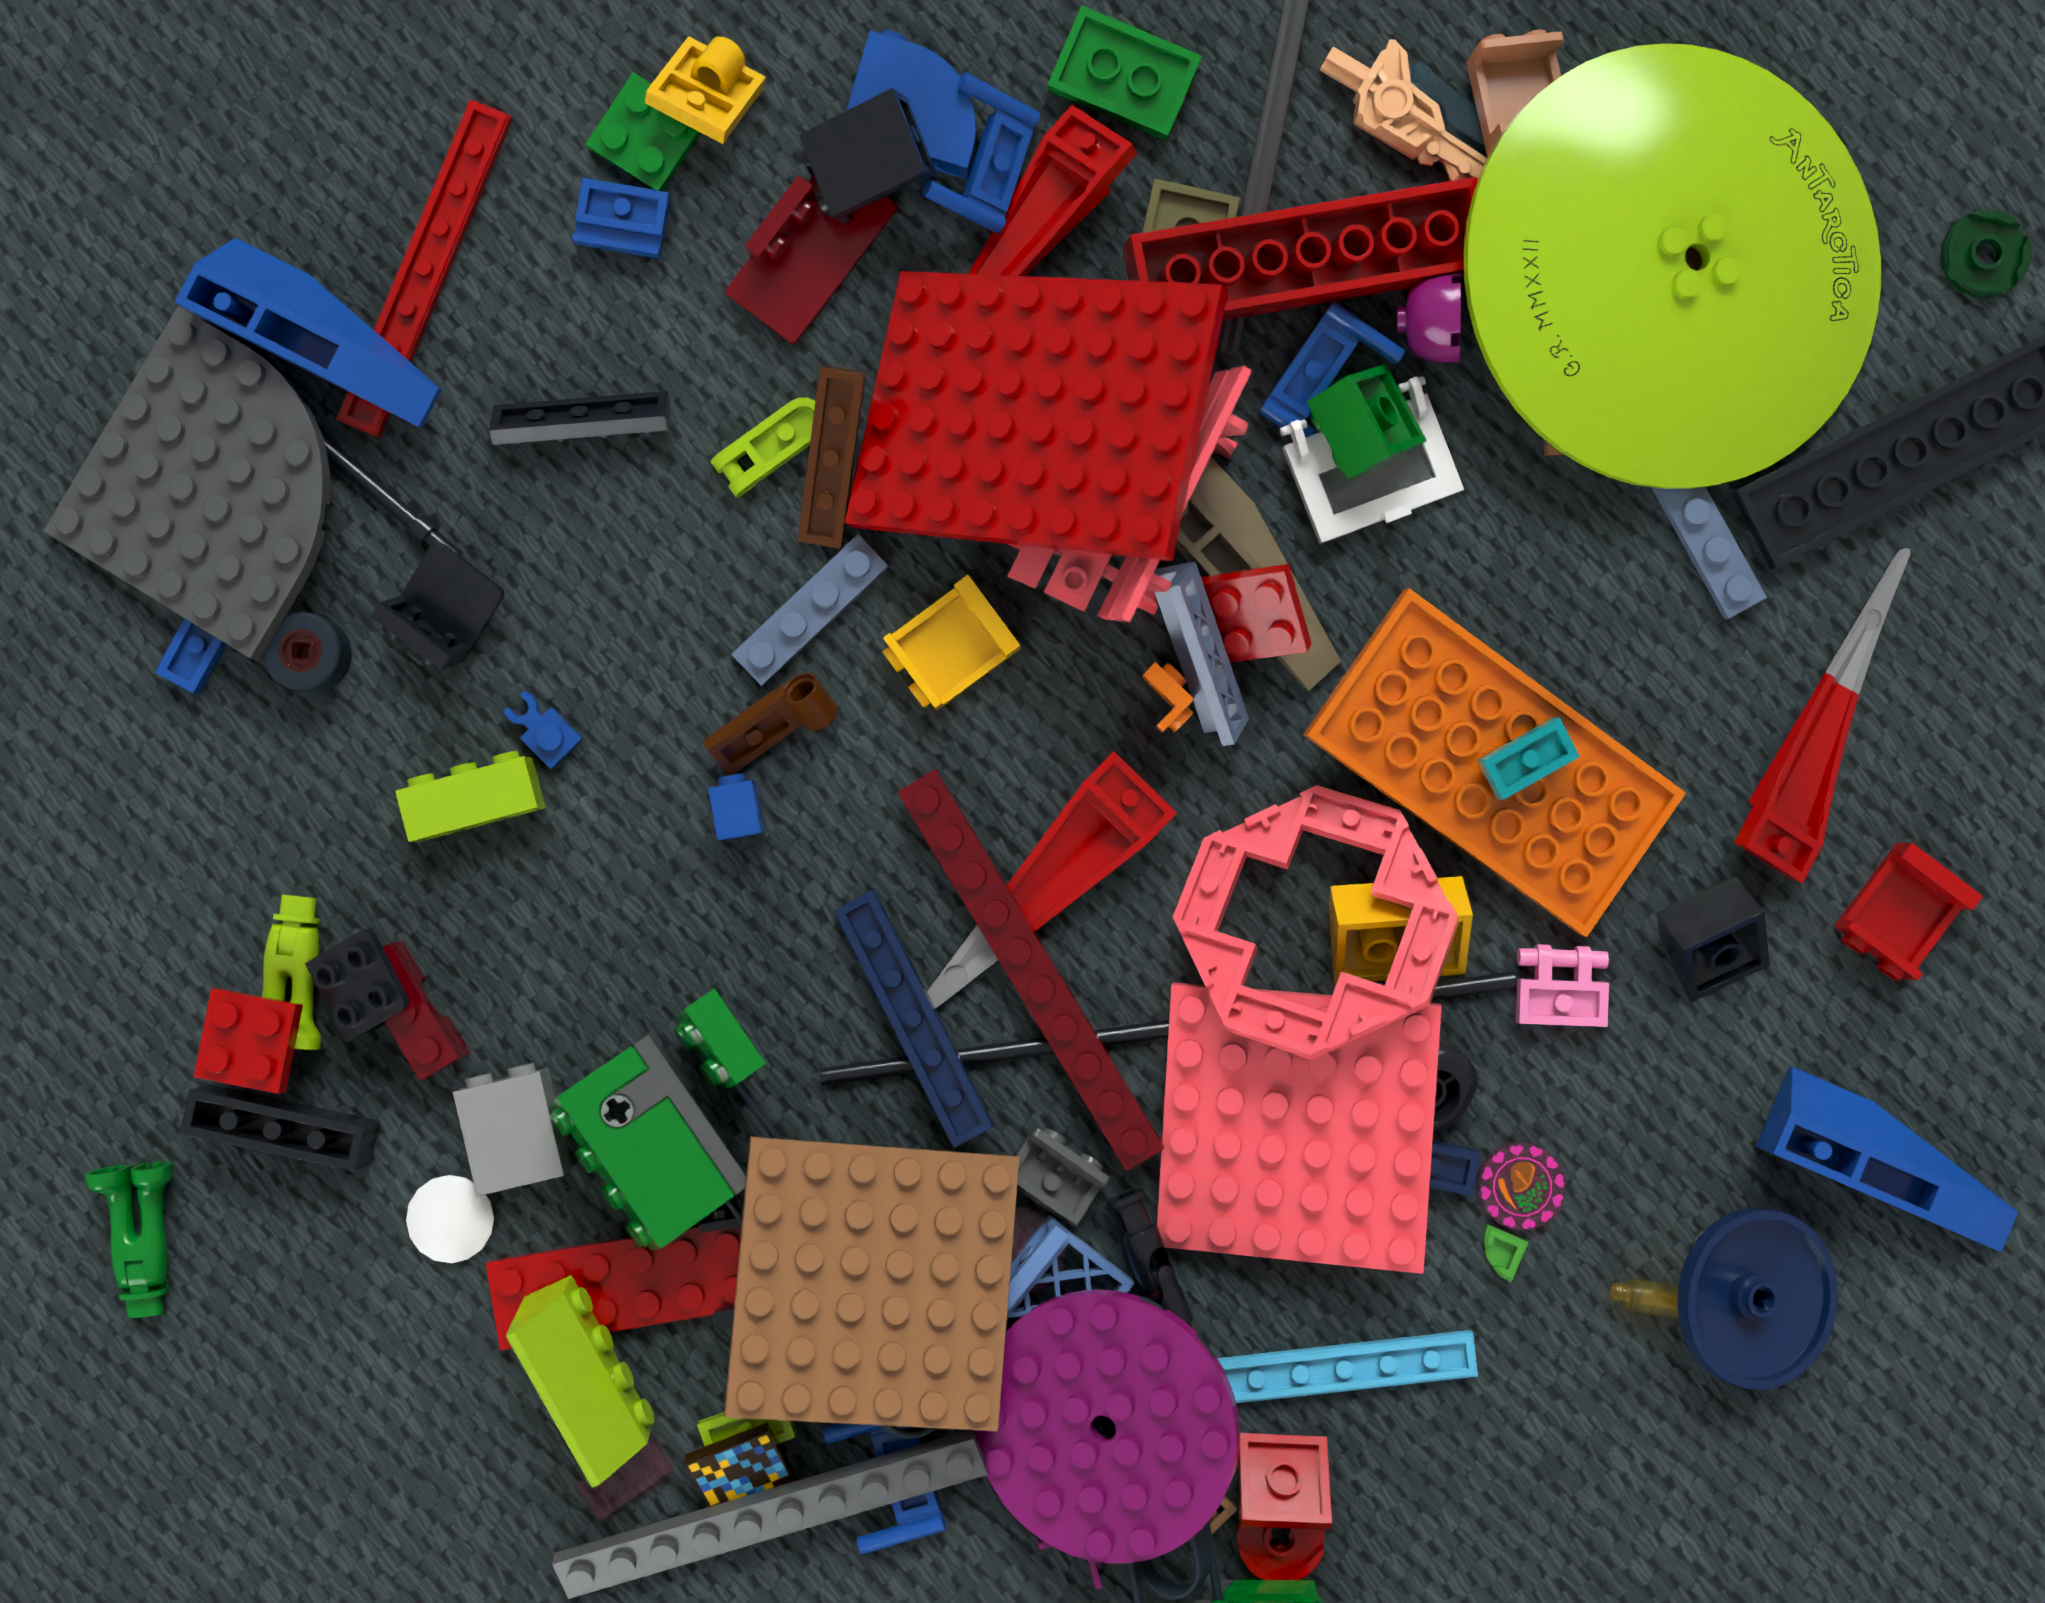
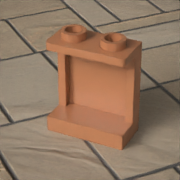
(1508, 75)

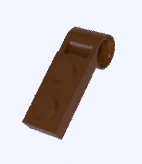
(770, 720)

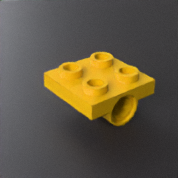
(706, 87)

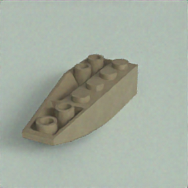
(1229, 535)

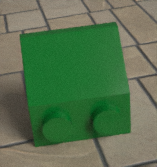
(1365, 421)

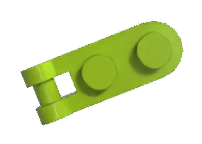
(768, 445)

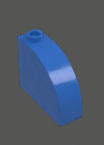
(930, 84)

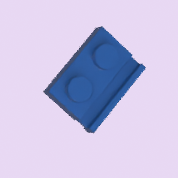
(621, 218)

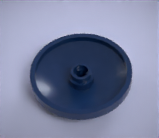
(1757, 1298)

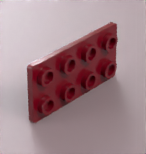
(802, 258)

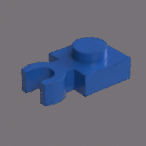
(547, 734)

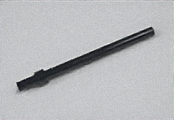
(420, 528)

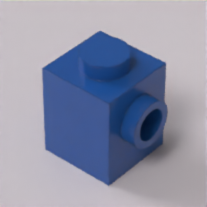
(736, 808)

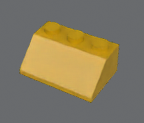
(1370, 929)

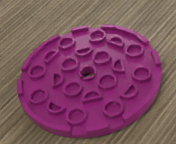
(1171, 1418)

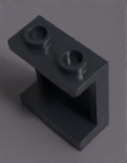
(866, 154)

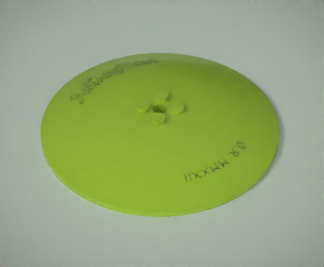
(1588, 282)

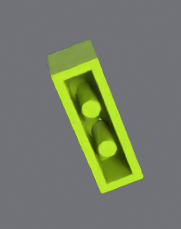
(469, 797)

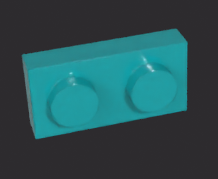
(1528, 758)

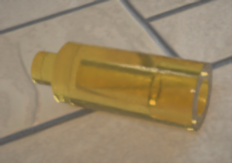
(1647, 1297)

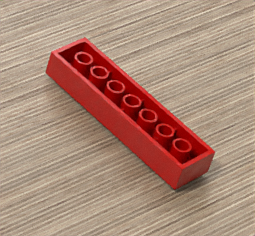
(1314, 249)

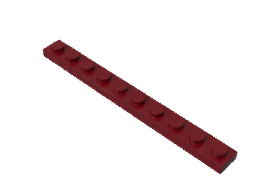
(1031, 970)

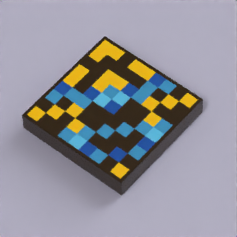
(740, 1466)

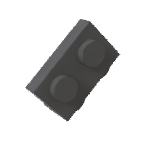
(1058, 1176)

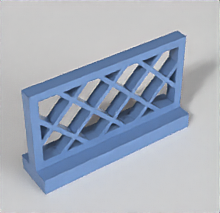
(1042, 1252)

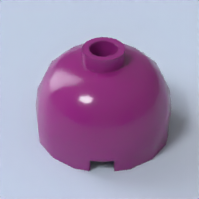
(1433, 318)

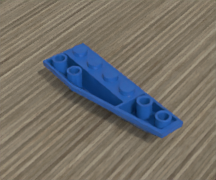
(306, 326)
(1881, 1157)

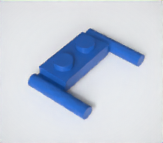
(996, 160)
(1319, 362)
(916, 1515)

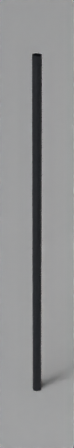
(1109, 1036)

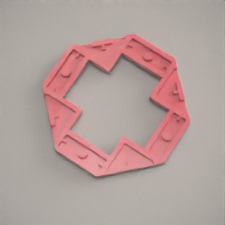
(1356, 1003)

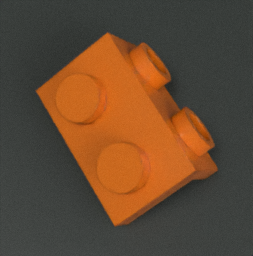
(1168, 685)

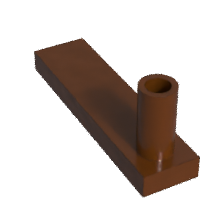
(831, 456)

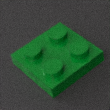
(641, 137)

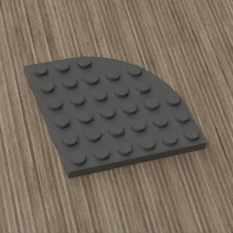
(205, 487)

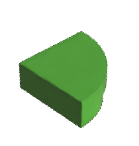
(1503, 1250)

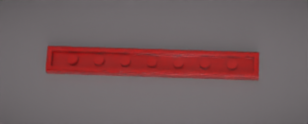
(434, 246)

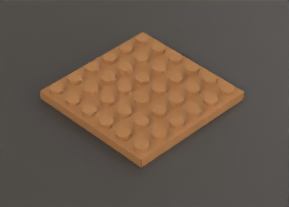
(872, 1285)

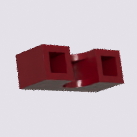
(420, 1030)

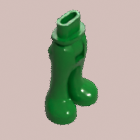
(141, 1258)

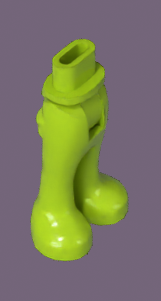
(285, 955)

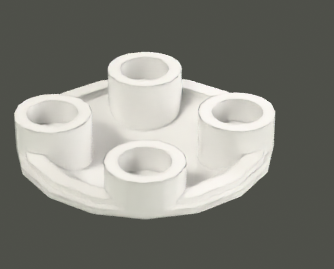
(449, 1219)

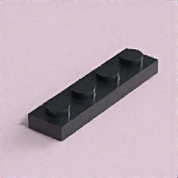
(580, 418)

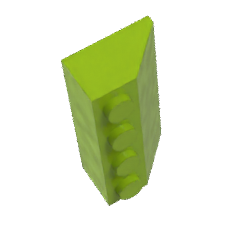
(580, 1378)

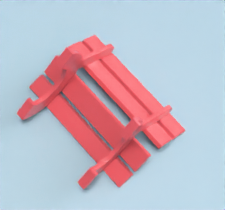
(1136, 582)

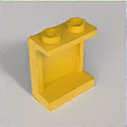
(950, 644)

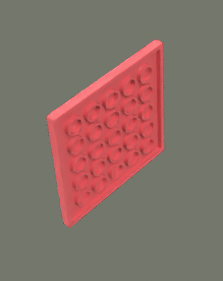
(1298, 1150)

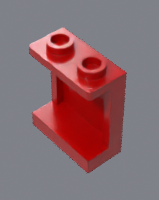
(1904, 910)

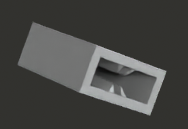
(510, 1129)

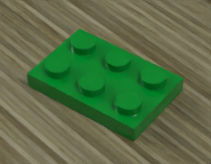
(1124, 73)

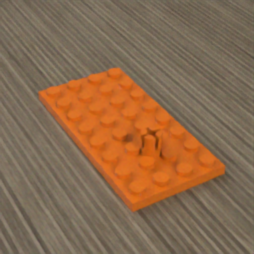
(1438, 699)

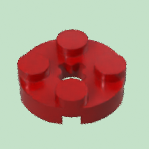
(1280, 1560)

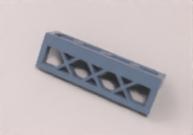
(1201, 652)

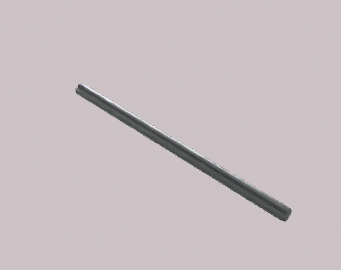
(1269, 137)

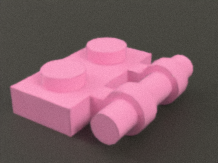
(1562, 1001)

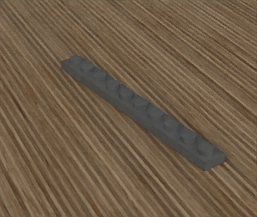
(770, 1513)

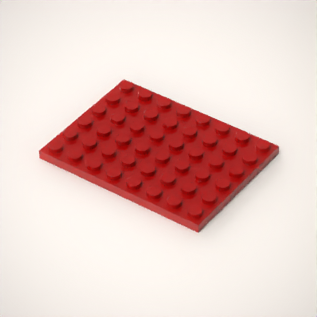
(1038, 411)

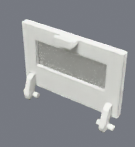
(1387, 492)

